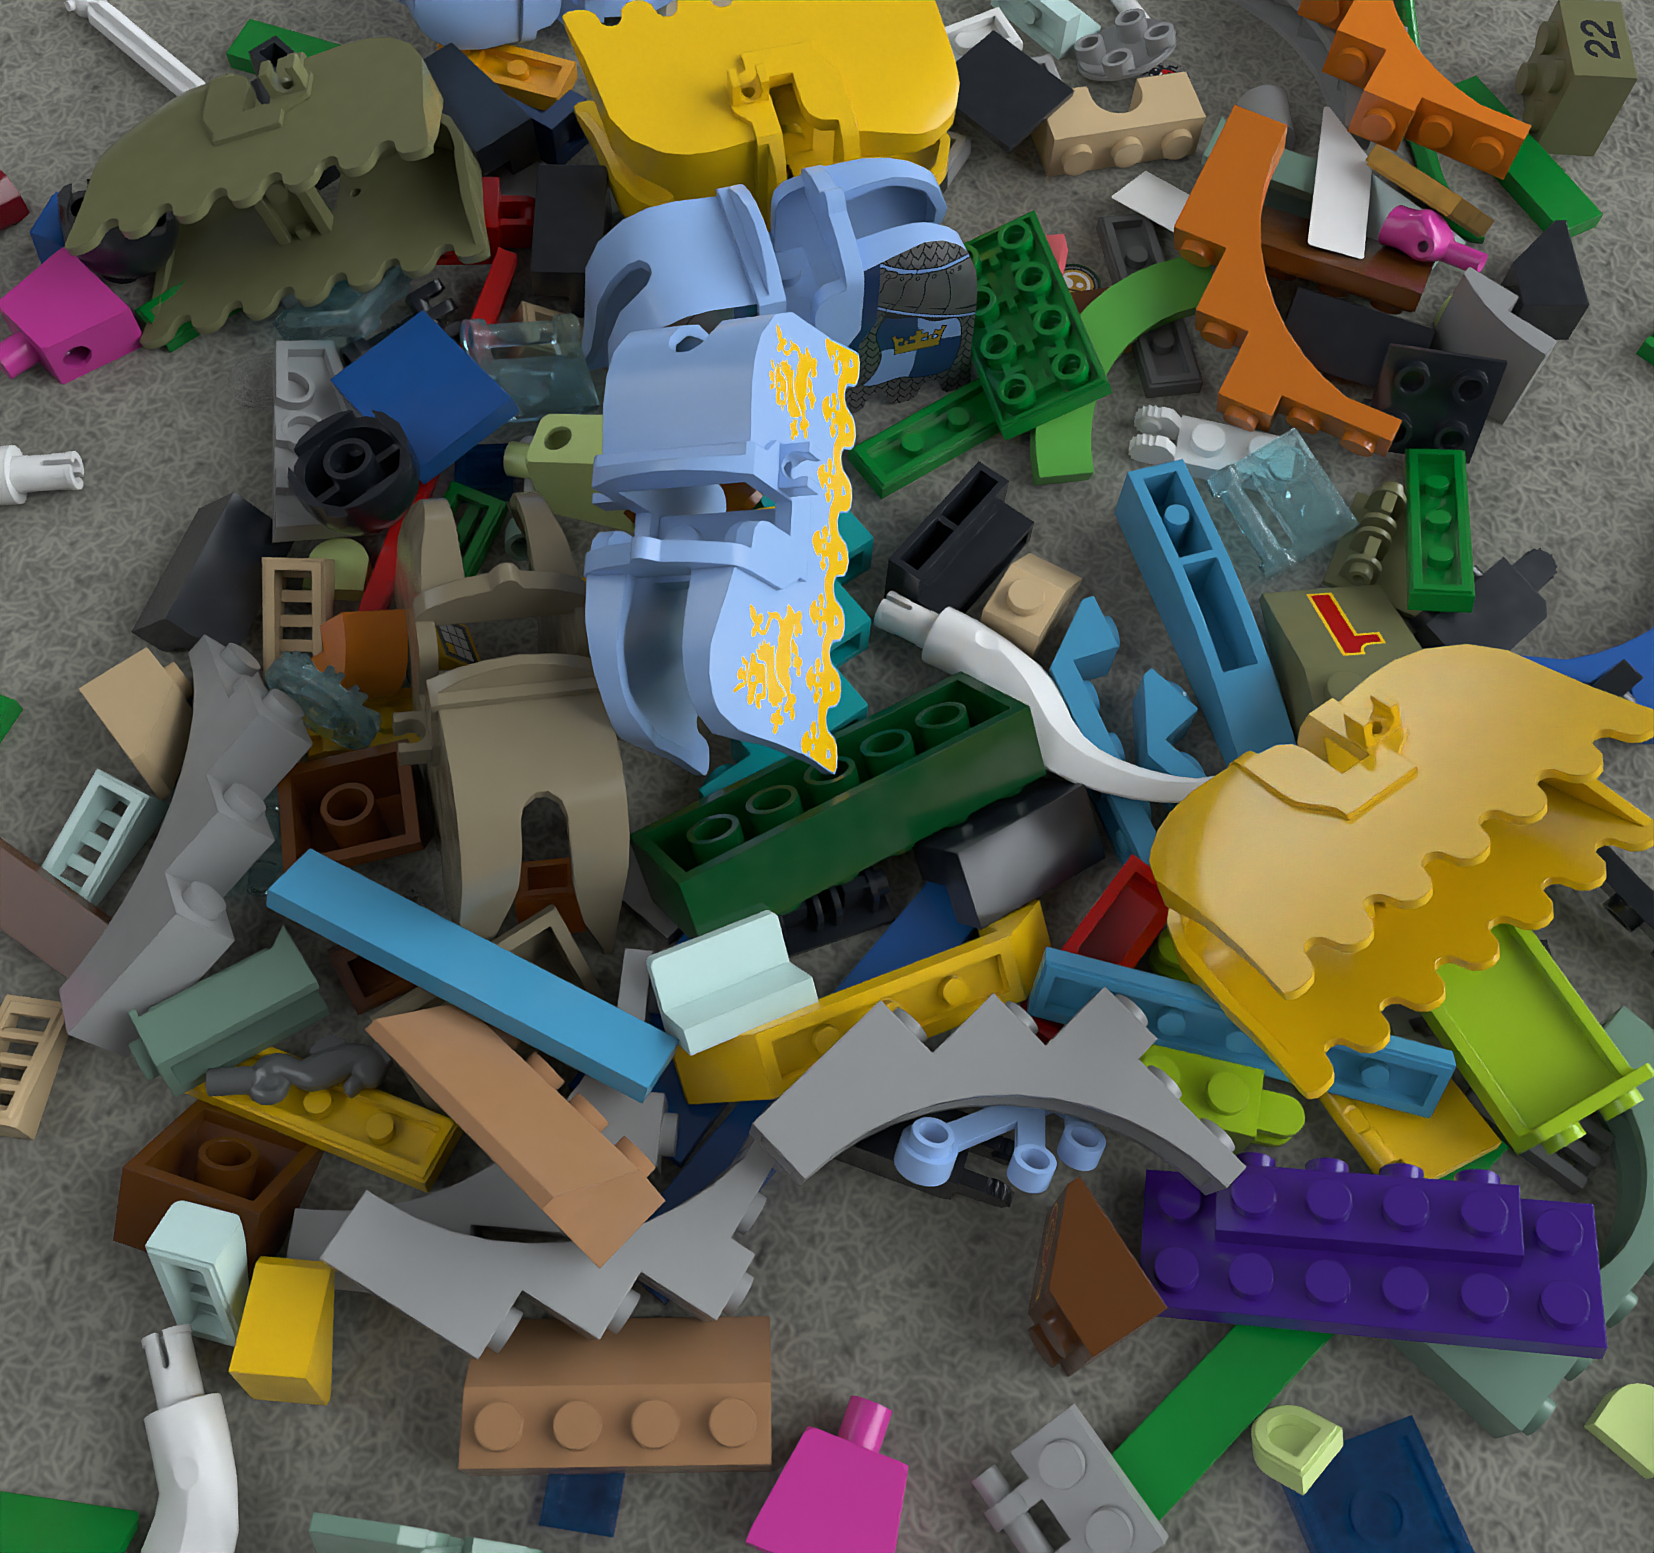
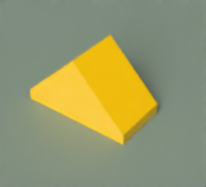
(287, 1332)

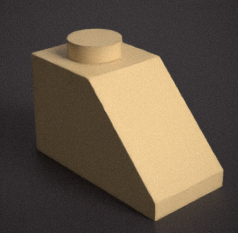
(1030, 602)
(146, 715)

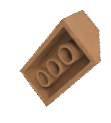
(525, 1126)
(631, 1403)

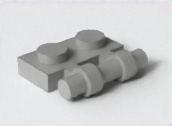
(1081, 1488)

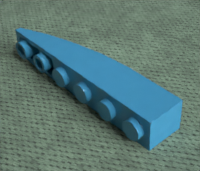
(1203, 608)

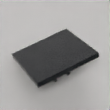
(1006, 91)

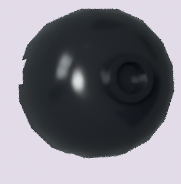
(117, 257)
(356, 473)

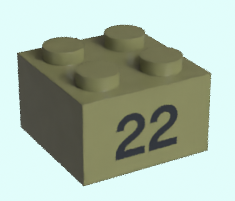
(1577, 76)

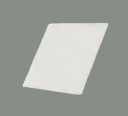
(1153, 199)

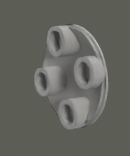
(1125, 48)

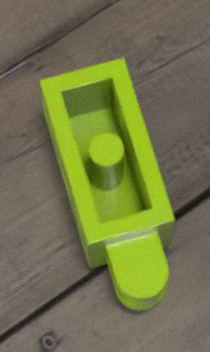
(1230, 1097)

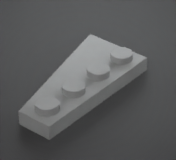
(299, 401)

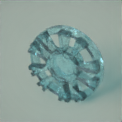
(326, 705)

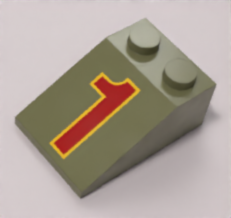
(1330, 642)

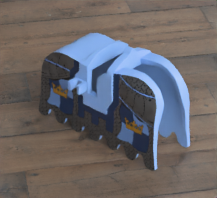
(846, 252)

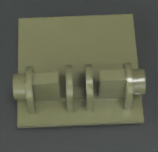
(1376, 547)

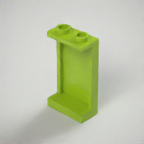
(1532, 1046)

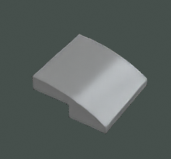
(1482, 325)

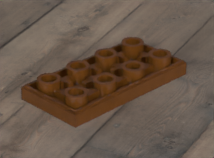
(1383, 275)

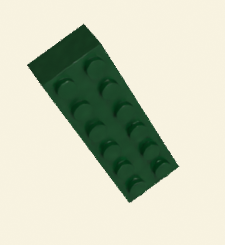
(802, 830)

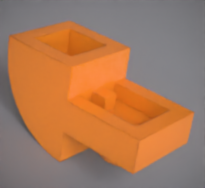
(367, 650)

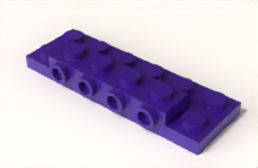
(1377, 1256)

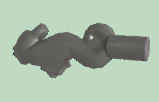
(329, 1064)

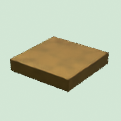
(1429, 191)

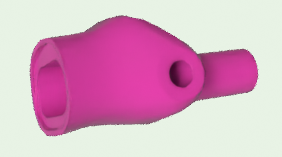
(1427, 238)

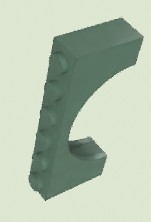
(1512, 1389)

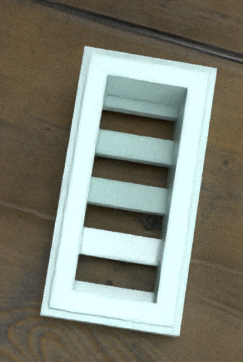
(130, 833)
(202, 1269)

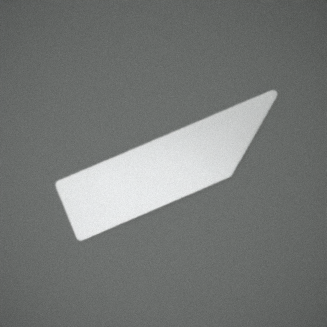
(1340, 191)

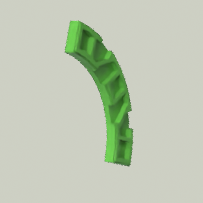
(1114, 321)

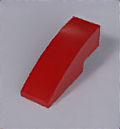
(1117, 926)

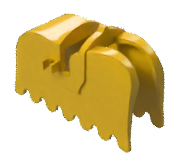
(760, 93)
(1391, 845)

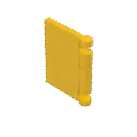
(1436, 1145)

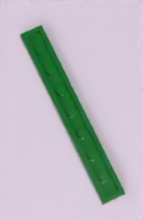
(1220, 1401)

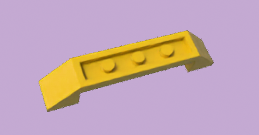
(934, 991)

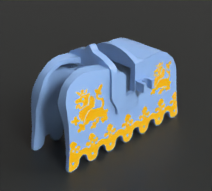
(708, 602)

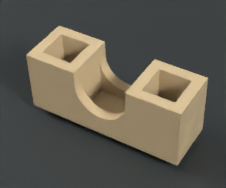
(1160, 124)

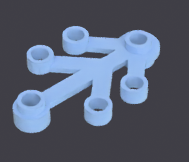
(931, 1146)

